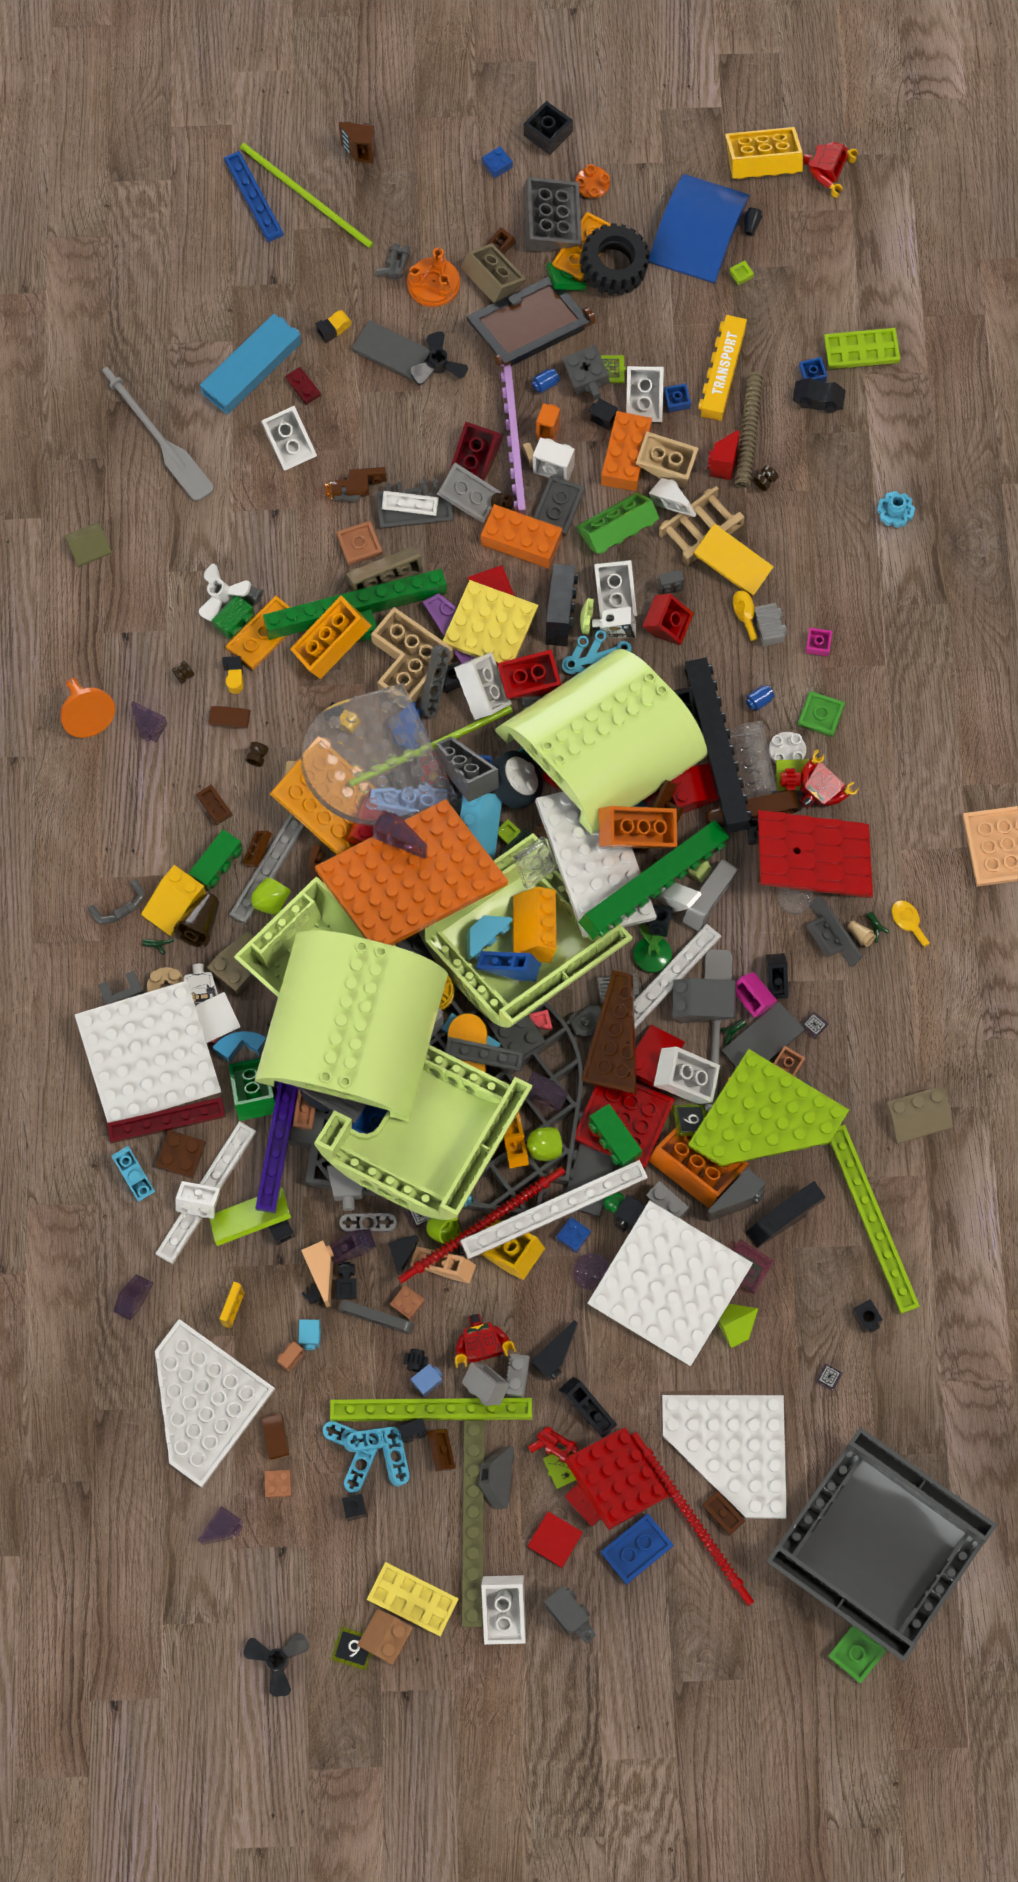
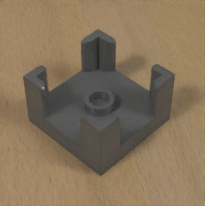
(134, 990)

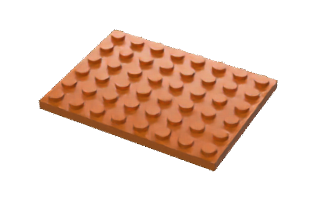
(399, 893)

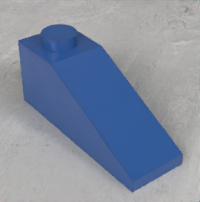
(510, 965)

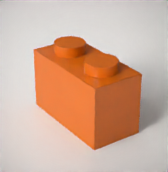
(548, 422)

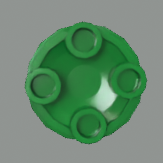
(652, 963)

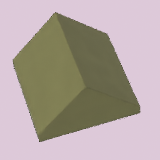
(88, 544)

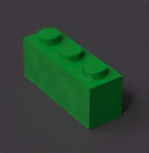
(216, 860)
(614, 1136)

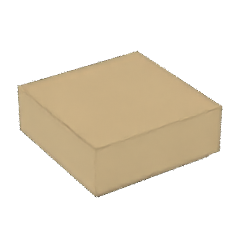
(528, 453)

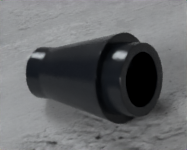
(752, 220)

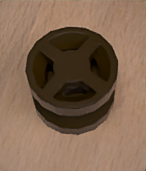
(503, 500)
(183, 672)

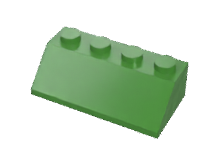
(618, 522)

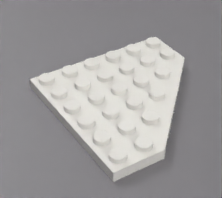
(204, 1401)
(734, 1446)

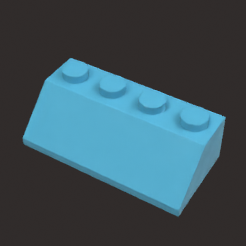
(483, 820)

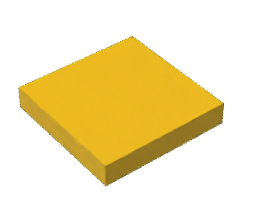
(232, 1305)

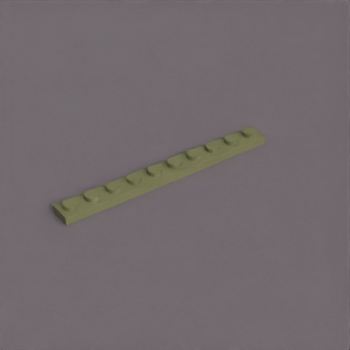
(472, 1525)

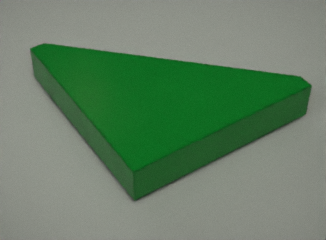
(563, 280)

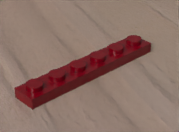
(166, 1120)

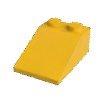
(172, 899)
(517, 1255)

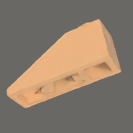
(451, 1266)
(321, 1267)

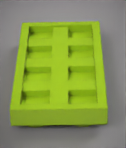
(862, 348)

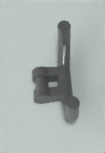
(124, 911)

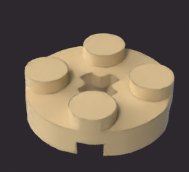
(163, 975)

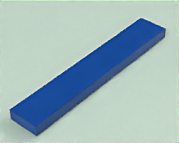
(253, 196)

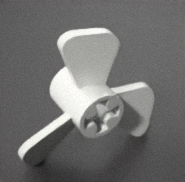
(220, 592)

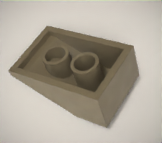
(229, 970)

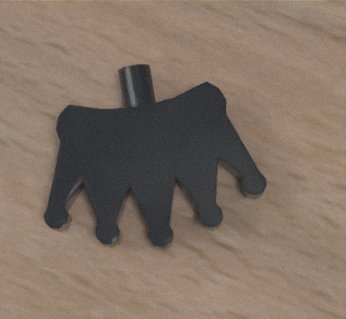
(313, 1296)

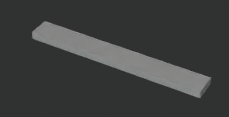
(269, 866)

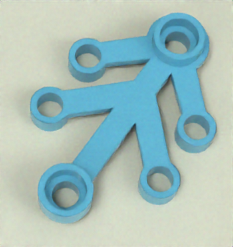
(592, 655)

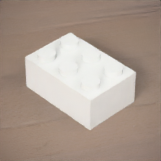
(686, 1075)

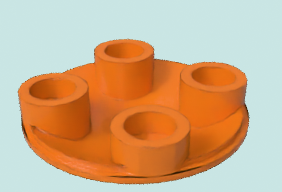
(593, 181)

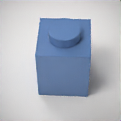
(427, 1379)

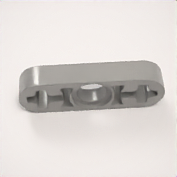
(383, 1216)

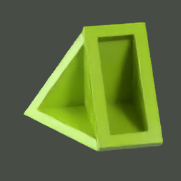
(737, 1323)

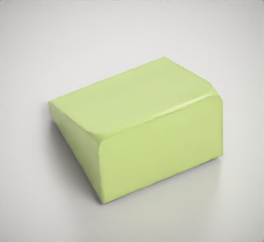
(701, 871)

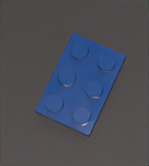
(637, 1549)

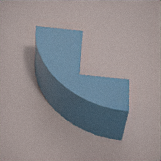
(231, 1044)

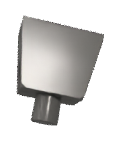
(344, 1188)

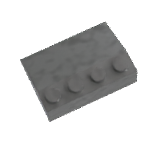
(551, 214)

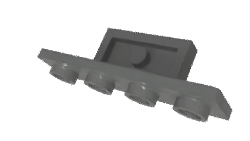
(831, 934)

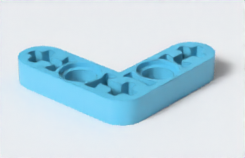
(383, 1442)
(368, 1456)

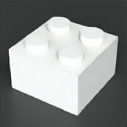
(553, 459)

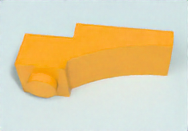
(515, 1144)

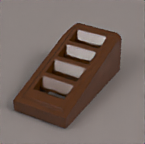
(501, 233)

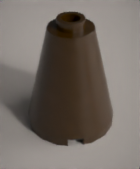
(198, 921)

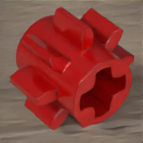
(790, 779)

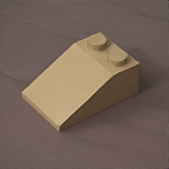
(667, 458)

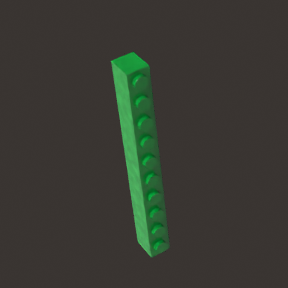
(376, 598)
(653, 880)

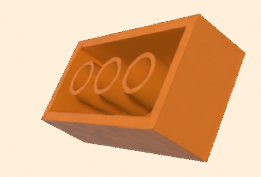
(623, 450)
(521, 536)
(637, 827)

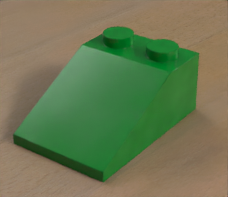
(250, 1097)

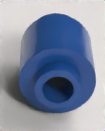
(545, 380)
(759, 697)

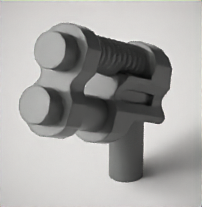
(395, 268)

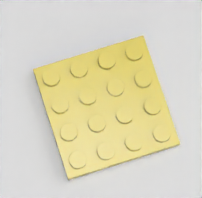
(490, 623)

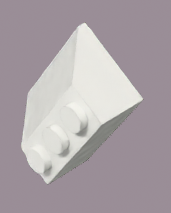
(482, 685)

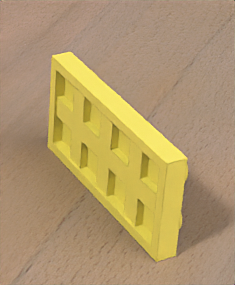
(413, 1599)

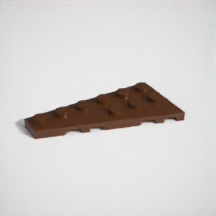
(612, 1050)

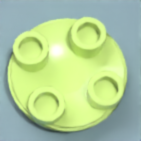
(586, 616)

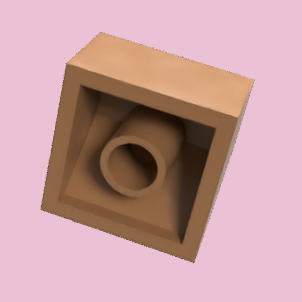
(385, 1637)

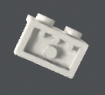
(197, 1199)

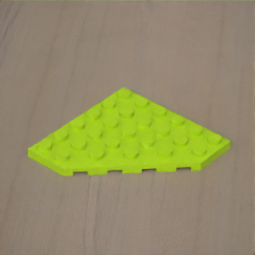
(765, 1115)

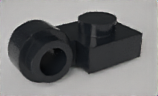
(347, 1287)

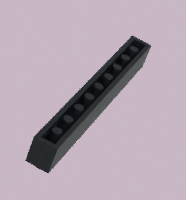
(720, 752)

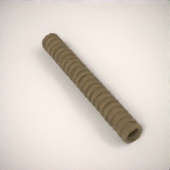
(749, 429)

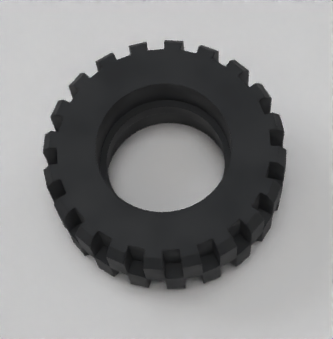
(618, 239)

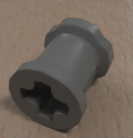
(254, 594)

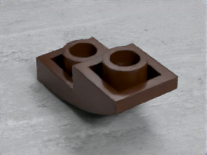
(229, 716)
(315, 858)
(275, 1436)

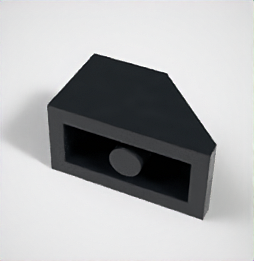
(777, 975)

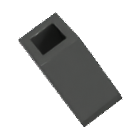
(496, 1477)

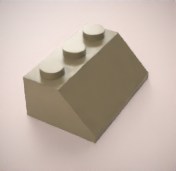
(492, 272)
(919, 1114)

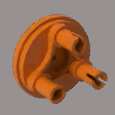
(433, 280)
(86, 710)

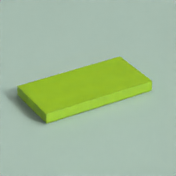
(244, 1219)

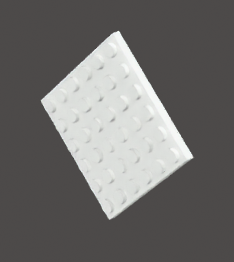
(148, 1052)
(670, 1283)

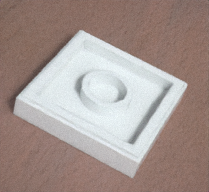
(216, 1017)

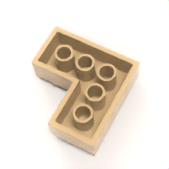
(410, 647)

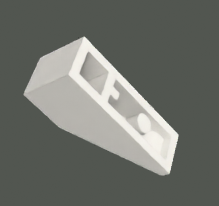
(669, 496)
(678, 897)

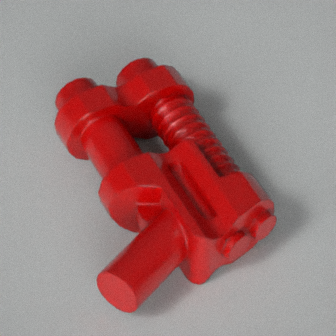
(549, 1439)

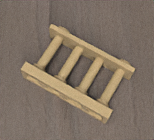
(732, 523)

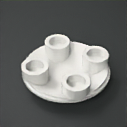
(787, 747)

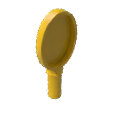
(744, 610)
(908, 919)

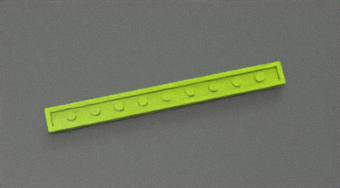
(873, 1221)
(429, 1409)

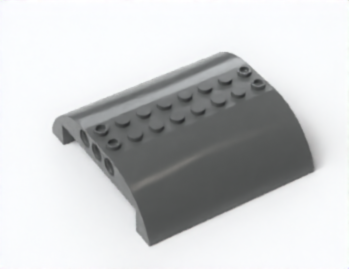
(881, 1544)

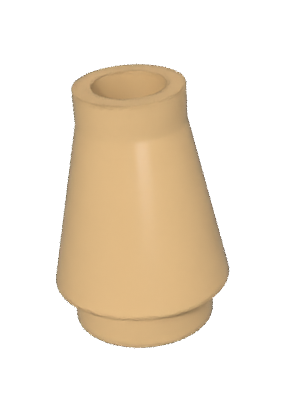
(861, 933)

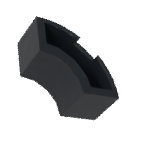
(819, 395)

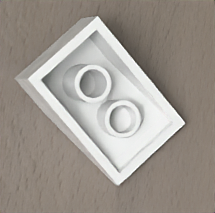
(645, 392)
(288, 438)
(615, 585)
(503, 1609)

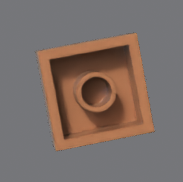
(789, 1061)
(407, 1302)
(291, 1356)
(278, 1484)

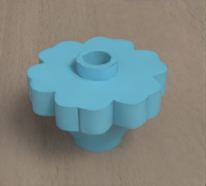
(896, 509)

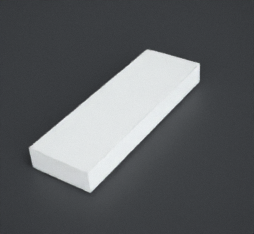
(410, 503)

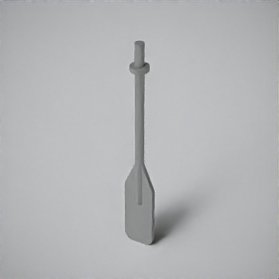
(175, 458)
(717, 966)

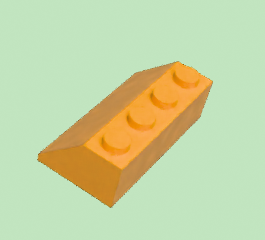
(330, 637)
(535, 923)

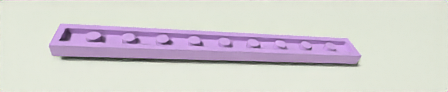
(512, 440)

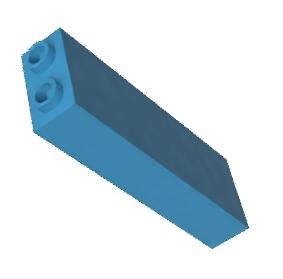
(251, 363)

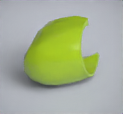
(269, 896)
(544, 1144)
(443, 1230)

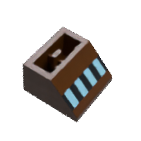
(358, 140)

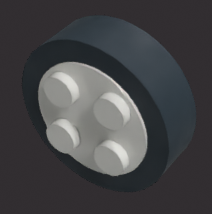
(518, 779)

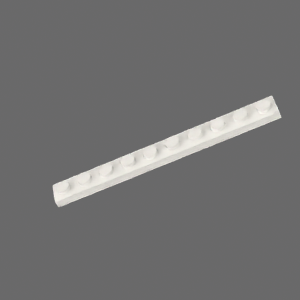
(553, 1209)

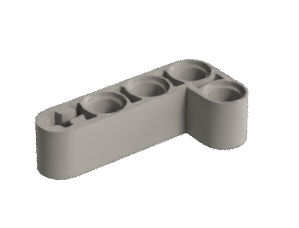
(711, 893)

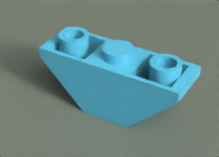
(485, 933)
(133, 1173)

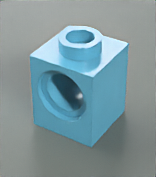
(309, 1334)

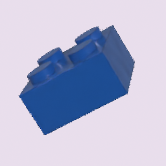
(497, 162)
(813, 369)
(677, 397)
(573, 1235)

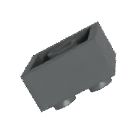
(671, 582)

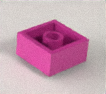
(818, 642)

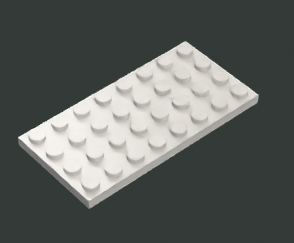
(586, 869)

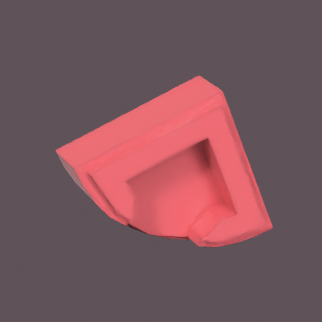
(541, 1020)

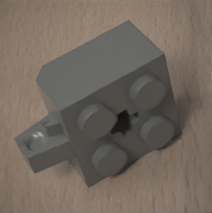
(586, 371)
(569, 1615)

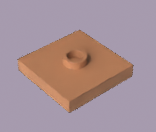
(359, 543)

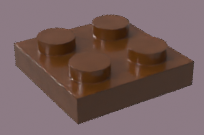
(180, 1154)

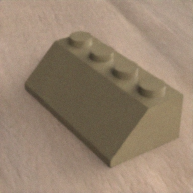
(389, 568)

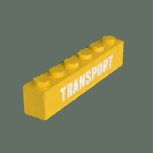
(723, 367)

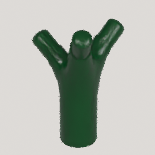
(876, 925)
(157, 943)
(732, 1030)

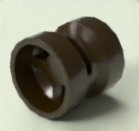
(765, 478)
(256, 754)

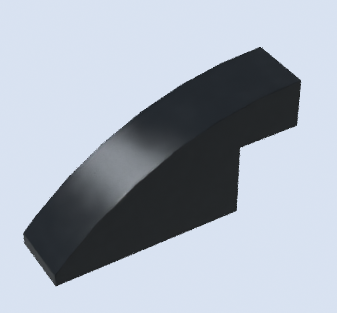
(786, 1214)

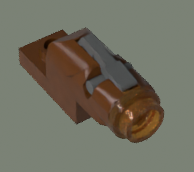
(356, 485)

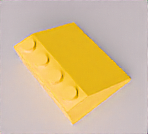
(764, 152)

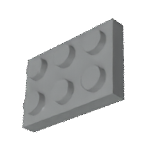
(467, 492)

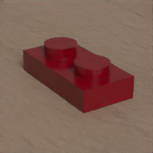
(303, 385)

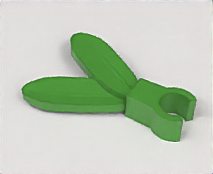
(651, 938)

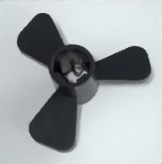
(423, 371)
(279, 1683)

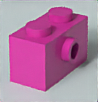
(754, 994)

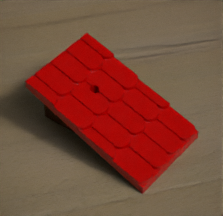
(814, 854)

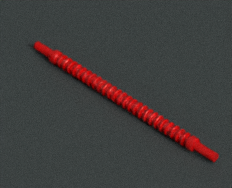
(544, 1182)
(736, 1583)

